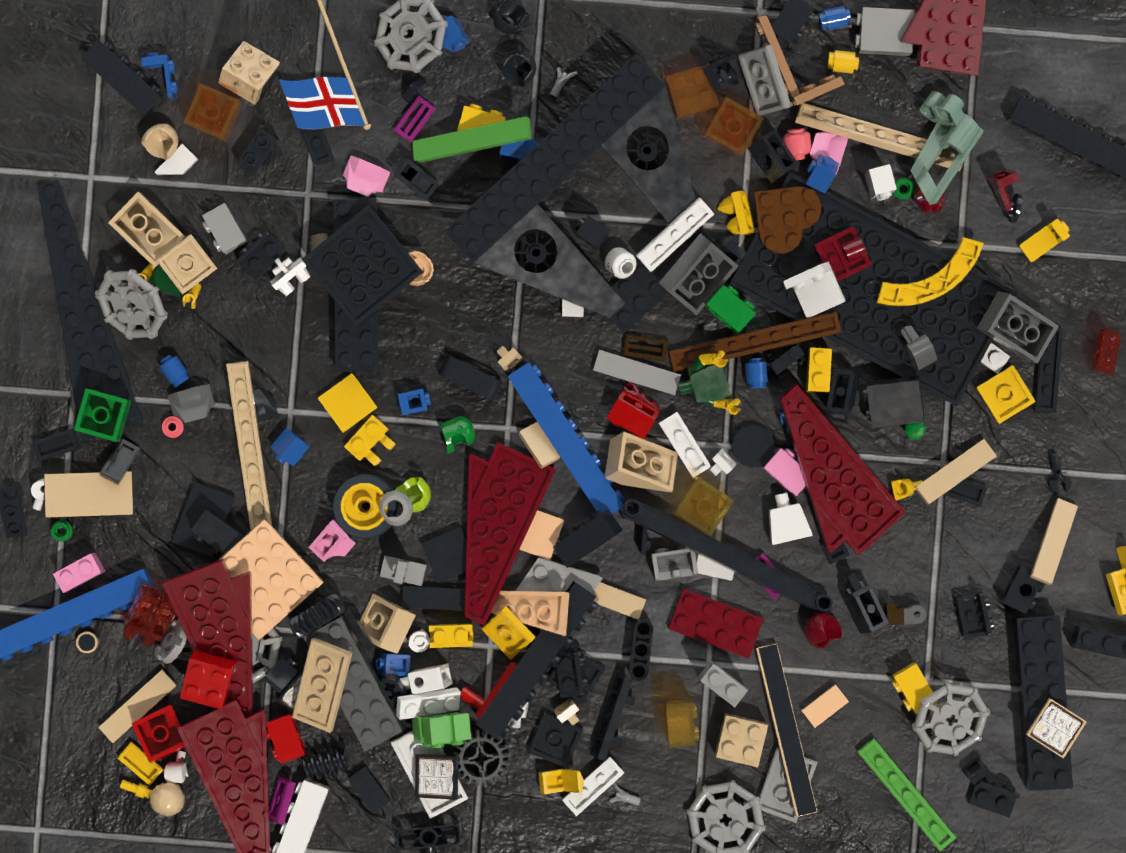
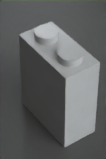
(882, 31)
(722, 683)

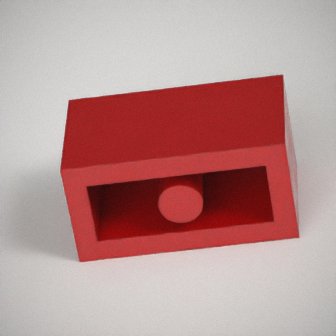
(632, 415)
(285, 738)

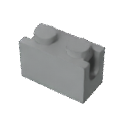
(224, 229)

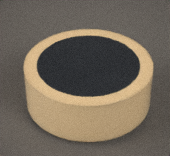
(87, 642)

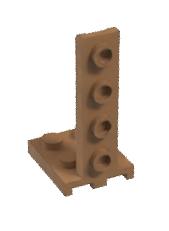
(807, 92)

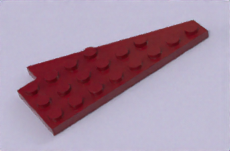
(947, 35)
(500, 512)

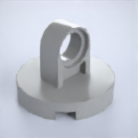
(172, 644)

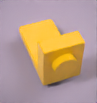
(1045, 240)
(561, 780)

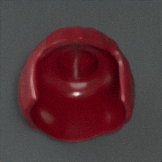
(822, 629)

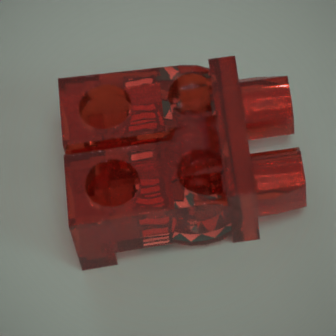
(149, 615)

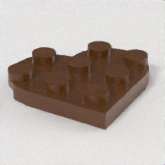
(784, 215)

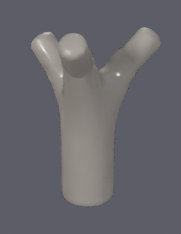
(561, 80)
(623, 796)

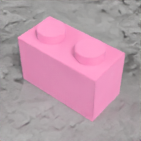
(786, 471)
(79, 572)

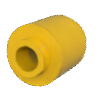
(842, 61)

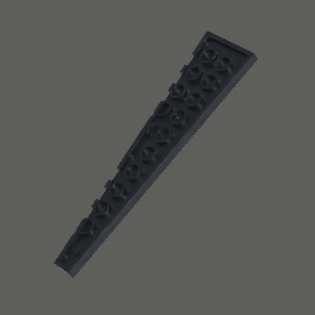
(88, 339)

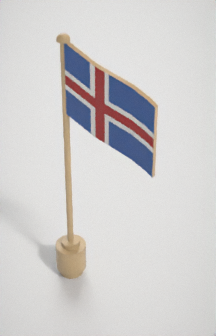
(325, 100)

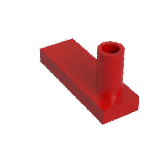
(478, 702)

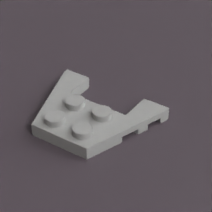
(556, 577)

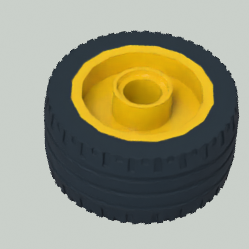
(349, 510)

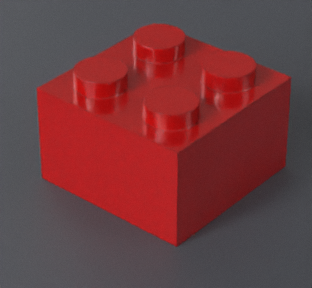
(208, 679)
(159, 734)

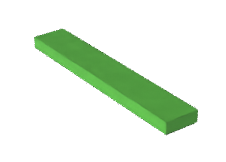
(472, 139)
(906, 794)

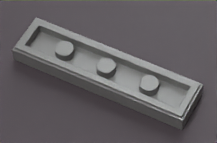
(637, 372)

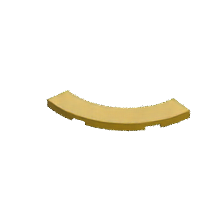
(935, 285)

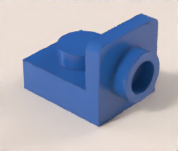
(393, 664)

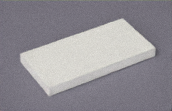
(406, 752)

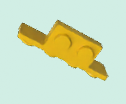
(1117, 583)

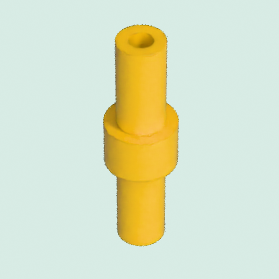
(140, 790)

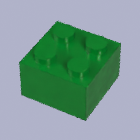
(731, 309)
(102, 415)

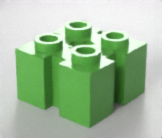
(441, 729)

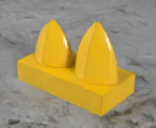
(738, 205)

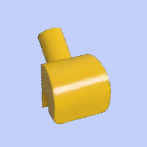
(904, 488)

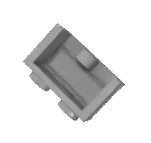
(674, 563)

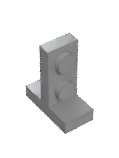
(403, 570)

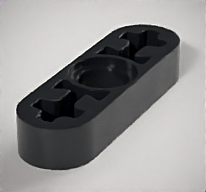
(399, 689)

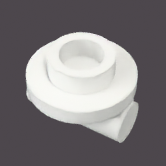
(419, 641)

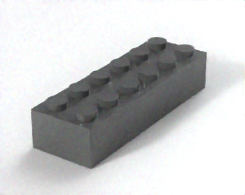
(361, 699)

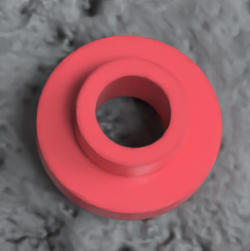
(179, 427)

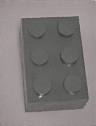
(698, 274)
(1017, 327)

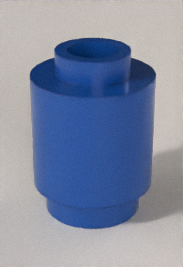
(834, 18)
(173, 370)
(756, 373)

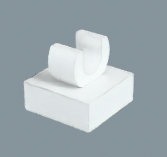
(723, 462)

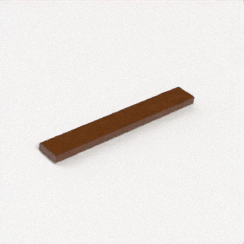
(759, 340)

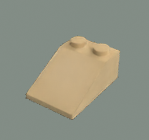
(146, 228)
(640, 463)

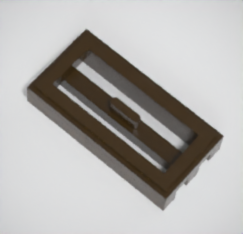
(644, 356)

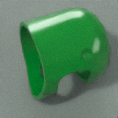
(457, 431)

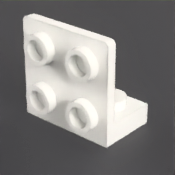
(816, 289)

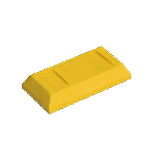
(137, 761)

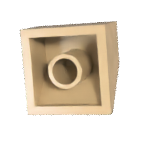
(386, 623)

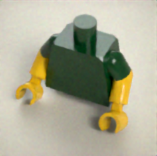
(159, 278)
(710, 382)

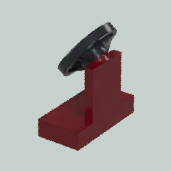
(999, 182)

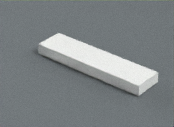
(675, 234)

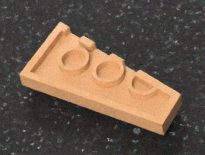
(536, 608)

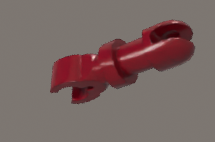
(635, 392)

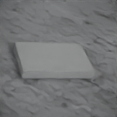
(764, 80)
(775, 791)

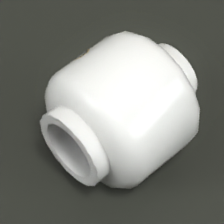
(620, 262)

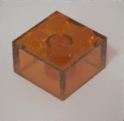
(691, 93)
(213, 113)
(733, 127)

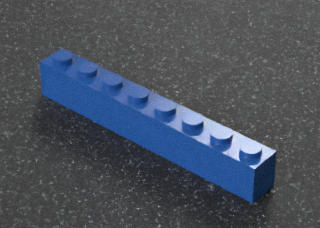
(564, 439)
(71, 614)

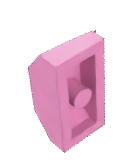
(828, 145)
(365, 176)
(331, 542)

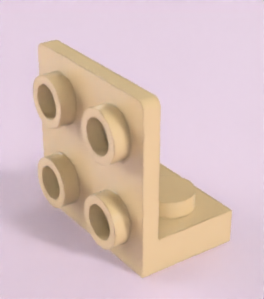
(247, 72)

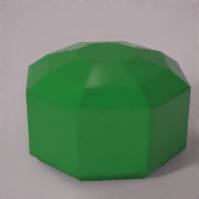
(914, 430)

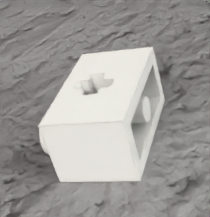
(880, 182)

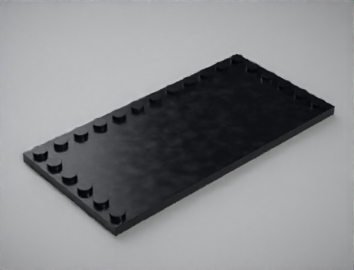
(872, 327)

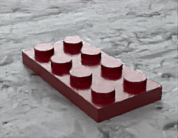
(716, 623)

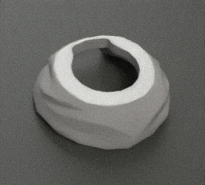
(407, 507)

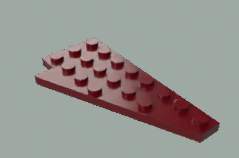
(842, 489)
(218, 620)
(233, 767)

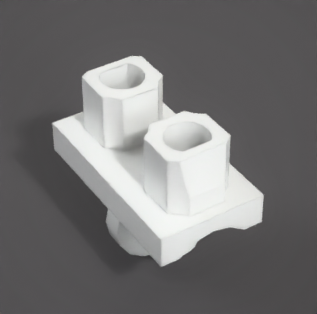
(296, 269)

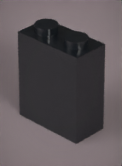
(894, 401)

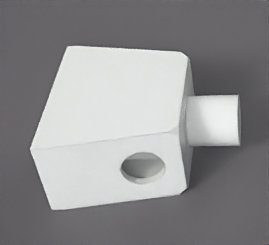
(787, 521)
(434, 678)

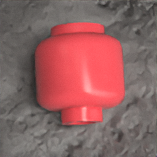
(798, 142)

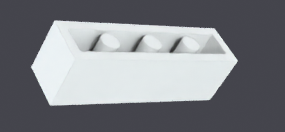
(302, 818)

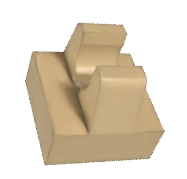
(509, 359)
(567, 711)

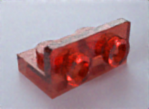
(1106, 352)

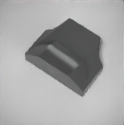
(192, 403)

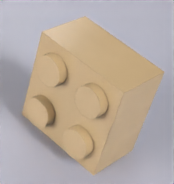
(741, 740)

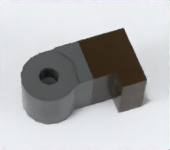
(901, 616)

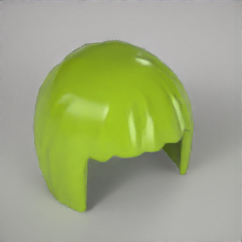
(417, 491)

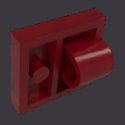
(844, 253)

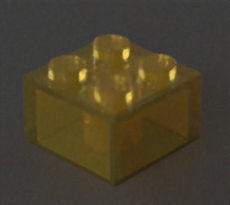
(702, 506)
(680, 723)

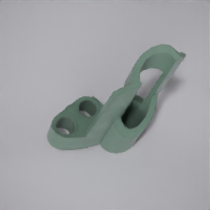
(953, 132)

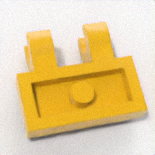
(366, 438)

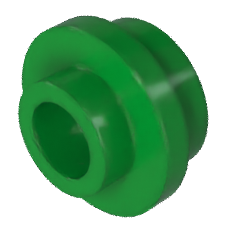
(909, 185)
(55, 530)

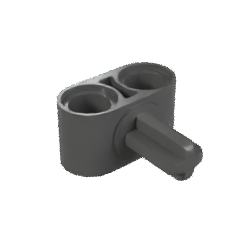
(919, 348)

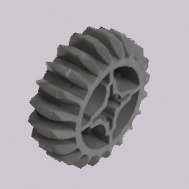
(491, 757)

